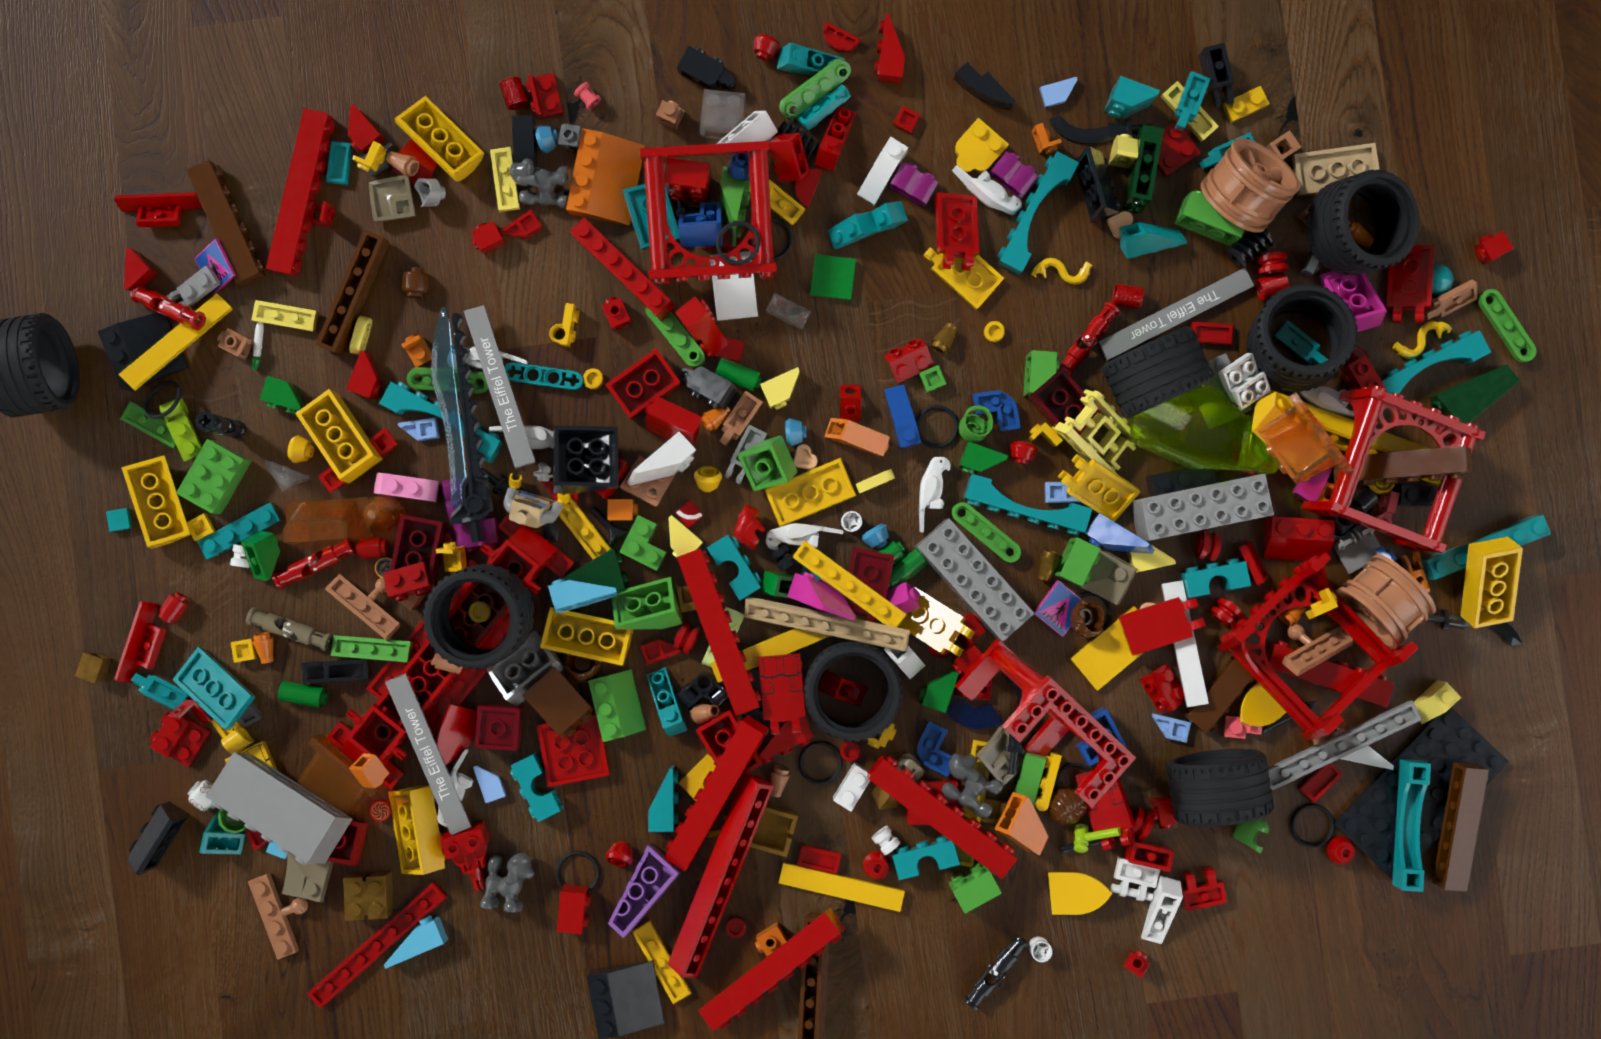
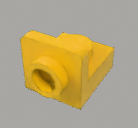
(1327, 603)

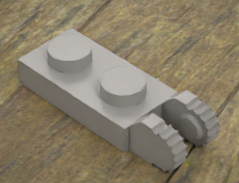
(196, 286)
(750, 438)

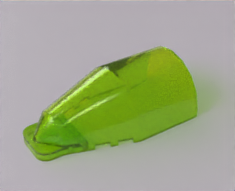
(1202, 433)

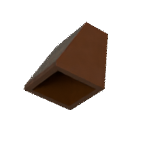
(558, 703)

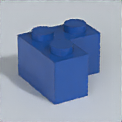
(701, 227)
(1103, 717)

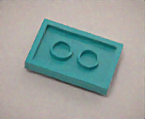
(637, 207)

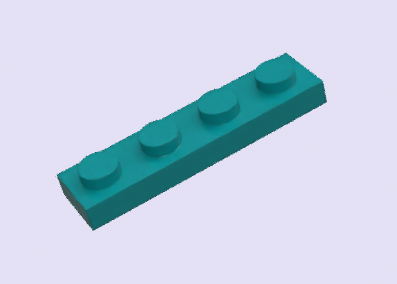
(239, 530)

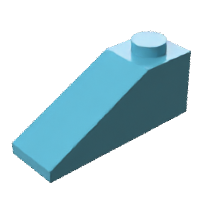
(575, 594)
(424, 937)

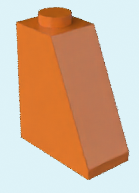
(857, 436)
(1022, 824)

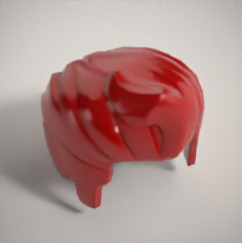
(746, 527)

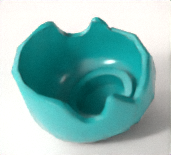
(1442, 279)

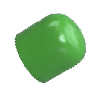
(969, 422)
(1248, 832)

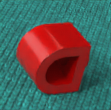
(1137, 962)

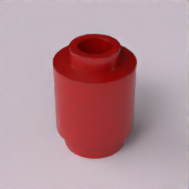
(372, 548)
(173, 607)

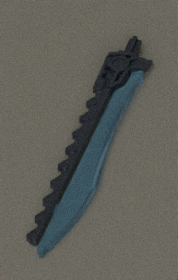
(476, 490)

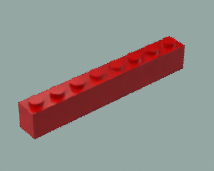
(300, 193)
(718, 632)
(716, 792)
(942, 816)
(772, 969)

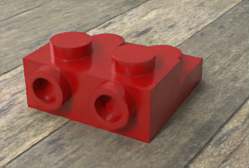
(180, 739)

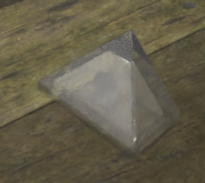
(788, 311)
(285, 476)

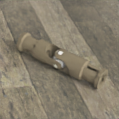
(296, 631)

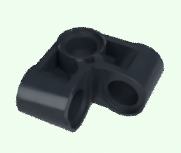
(1363, 502)
(693, 692)

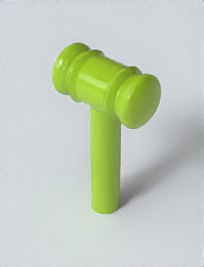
(1082, 836)

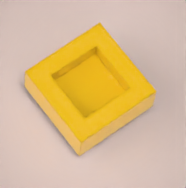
(200, 527)
(243, 650)

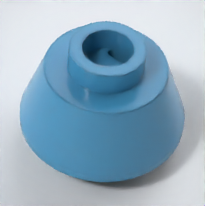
(546, 138)
(794, 432)
(876, 536)

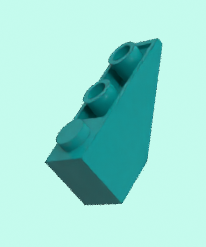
(803, 60)
(1147, 238)
(666, 702)
(662, 811)

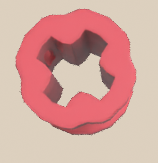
(587, 95)

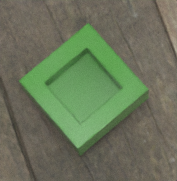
(932, 378)

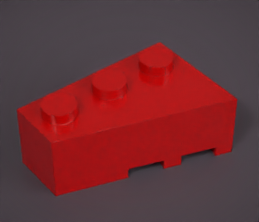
(701, 326)

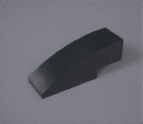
(983, 87)
(524, 139)
(334, 671)

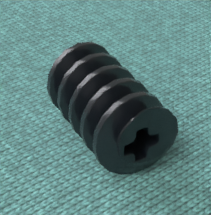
(809, 146)
(1247, 246)

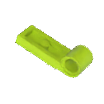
(182, 430)

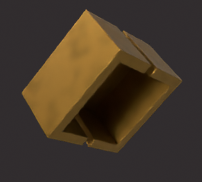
(773, 830)
(369, 897)

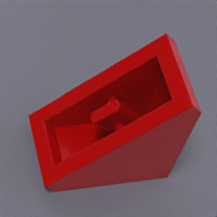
(136, 269)

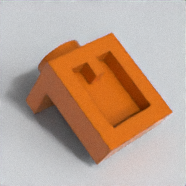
(1042, 137)
(418, 350)

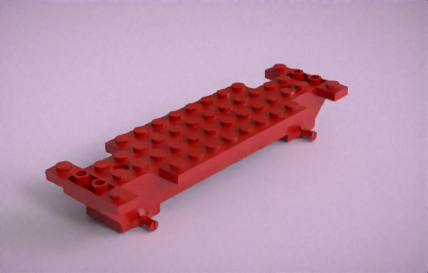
(437, 687)

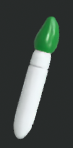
(257, 346)

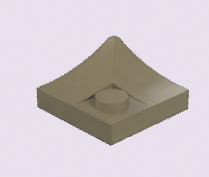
(391, 199)
(1110, 577)
(996, 759)
(306, 880)

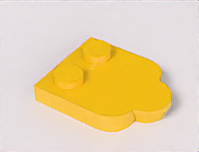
(979, 148)

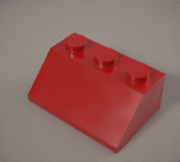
(1297, 537)
(717, 731)

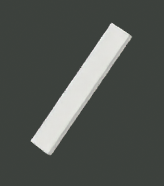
(1187, 654)

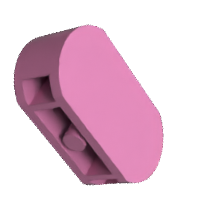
(406, 487)

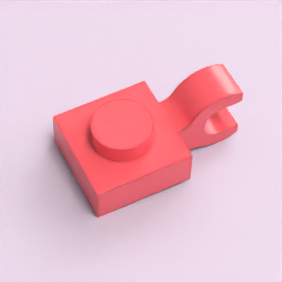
(1388, 505)
(1235, 729)

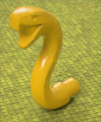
(1083, 274)
(1439, 328)

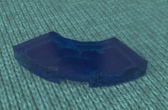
(972, 716)

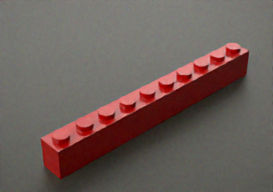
(720, 875)

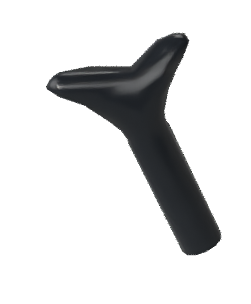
(684, 209)
(614, 531)

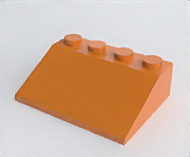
(600, 174)

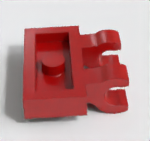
(1203, 895)

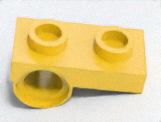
(570, 317)
(235, 739)

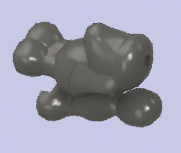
(544, 180)
(975, 784)
(510, 886)

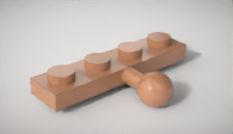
(364, 606)
(1315, 650)
(275, 916)

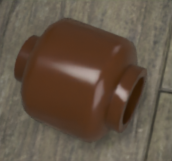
(415, 283)

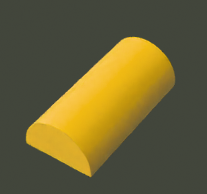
(440, 139)

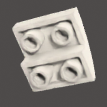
(1244, 381)

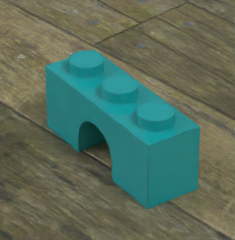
(727, 550)
(1232, 573)
(541, 804)
(907, 859)

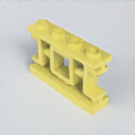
(1085, 444)

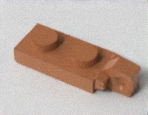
(1452, 300)
(740, 417)

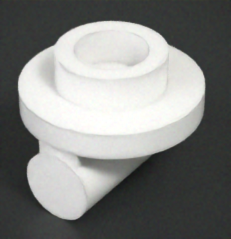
(544, 473)

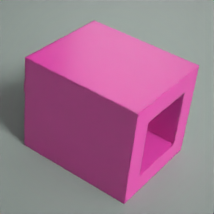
(904, 597)

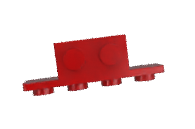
(158, 209)
(142, 643)

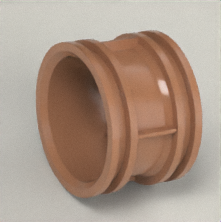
(1250, 185)
(1387, 600)

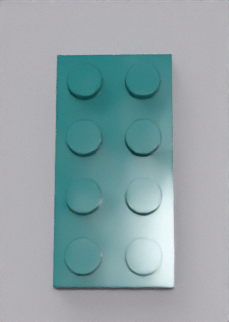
(214, 688)

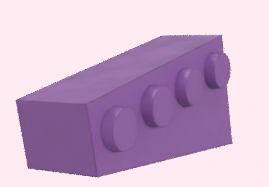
(647, 885)

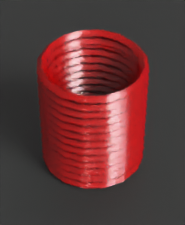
(513, 93)
(1268, 286)
(1128, 296)

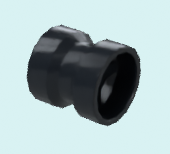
(783, 557)

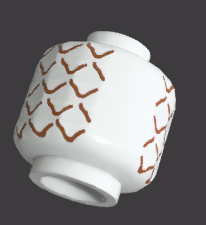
(198, 793)

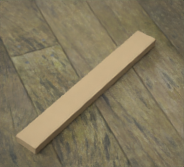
(826, 623)

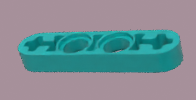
(544, 373)

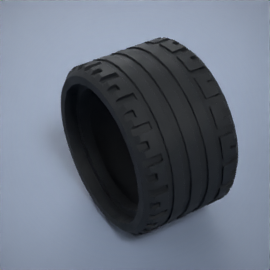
(1394, 214)
(1325, 308)
(36, 366)
(1157, 372)
(439, 625)
(874, 725)
(1220, 787)

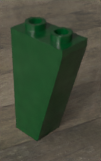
(1143, 170)
(1475, 394)
(603, 571)

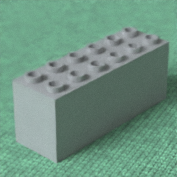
(1202, 507)
(974, 580)
(278, 809)

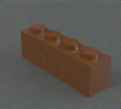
(1221, 692)

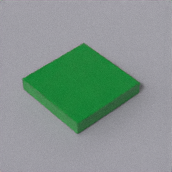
(832, 277)

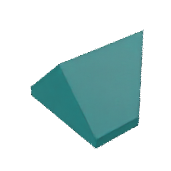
(218, 841)

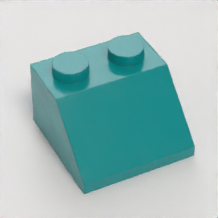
(1129, 98)

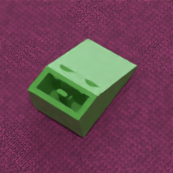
(733, 202)

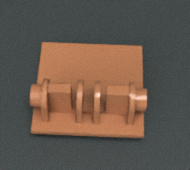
(647, 491)

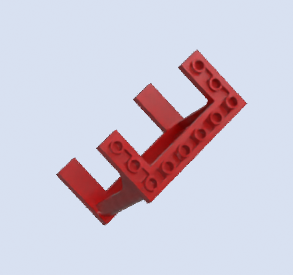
(661, 268)
(1368, 408)
(1312, 579)
(1045, 696)

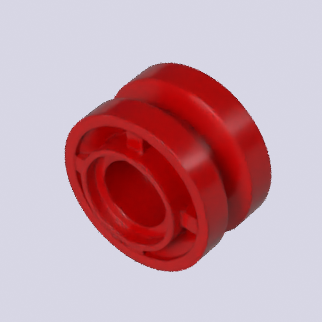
(1272, 263)
(1208, 545)
(1227, 612)
(686, 637)
(1143, 823)

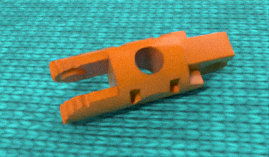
(1417, 572)

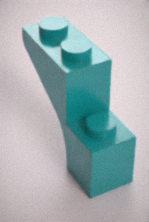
(866, 224)

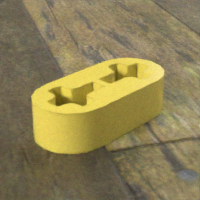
(360, 335)
(875, 481)

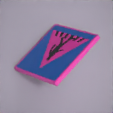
(217, 259)
(1056, 608)

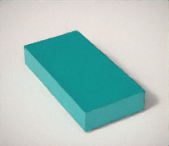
(339, 163)

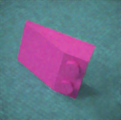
(1359, 296)
(819, 595)

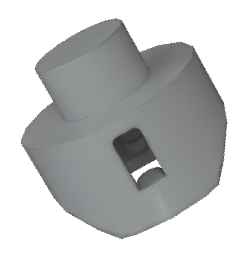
(430, 192)

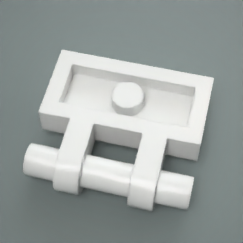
(1136, 874)

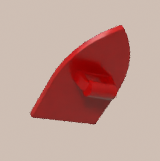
(456, 732)

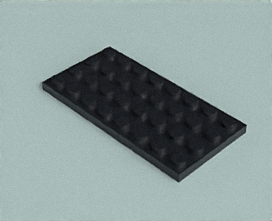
(1372, 815)

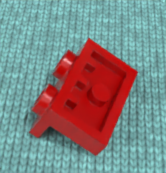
(545, 96)

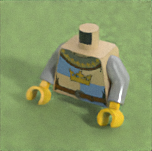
(530, 508)

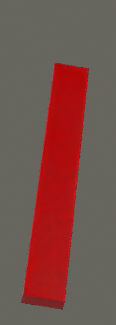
(377, 944)

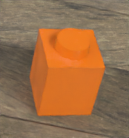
(622, 510)
(369, 771)

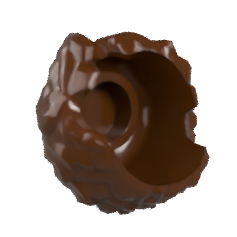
(1087, 619)
(581, 668)
(1066, 807)

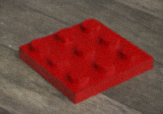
(575, 757)

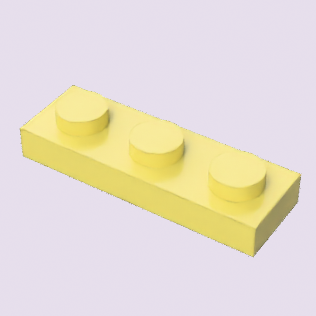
(1202, 124)
(505, 186)
(285, 316)

